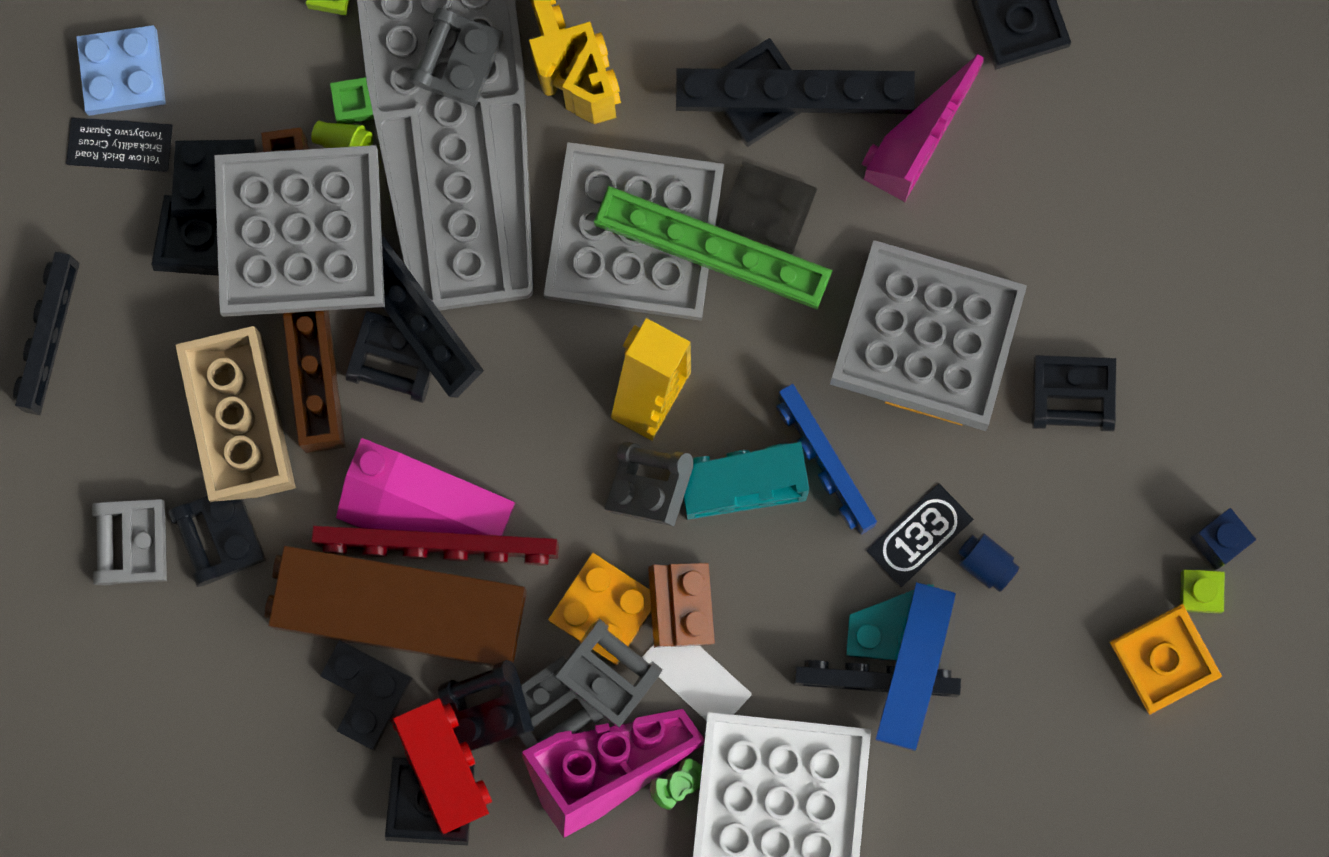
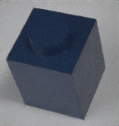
(1223, 538)

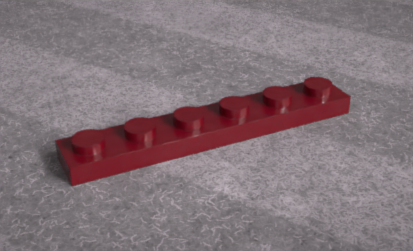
(418, 544)

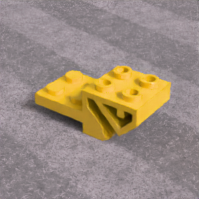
(580, 56)

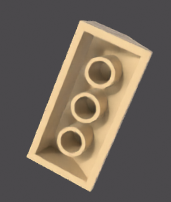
(235, 415)

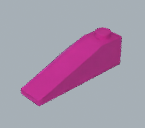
(908, 147)
(404, 494)
(597, 769)

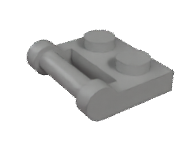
(141, 539)

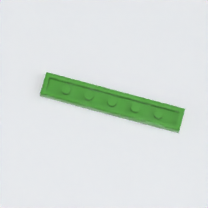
(712, 247)

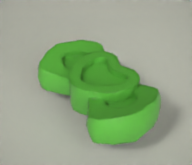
(677, 784)

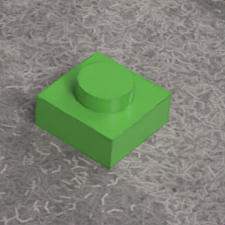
(351, 101)

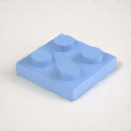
(121, 70)

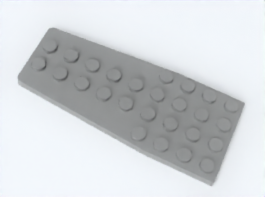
(453, 167)

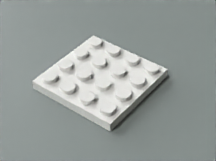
(781, 788)

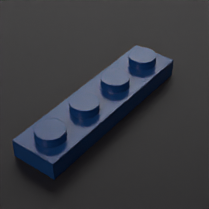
(833, 474)

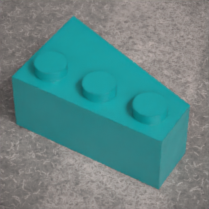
(746, 481)

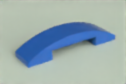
(916, 666)

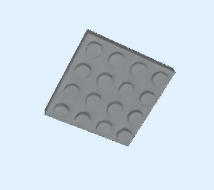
(299, 231)
(615, 271)
(929, 335)

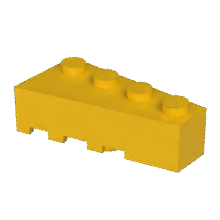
(651, 377)

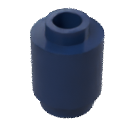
(987, 562)

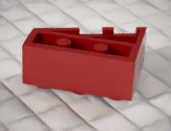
(442, 765)

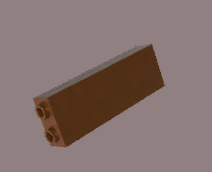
(395, 607)

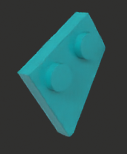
(879, 629)

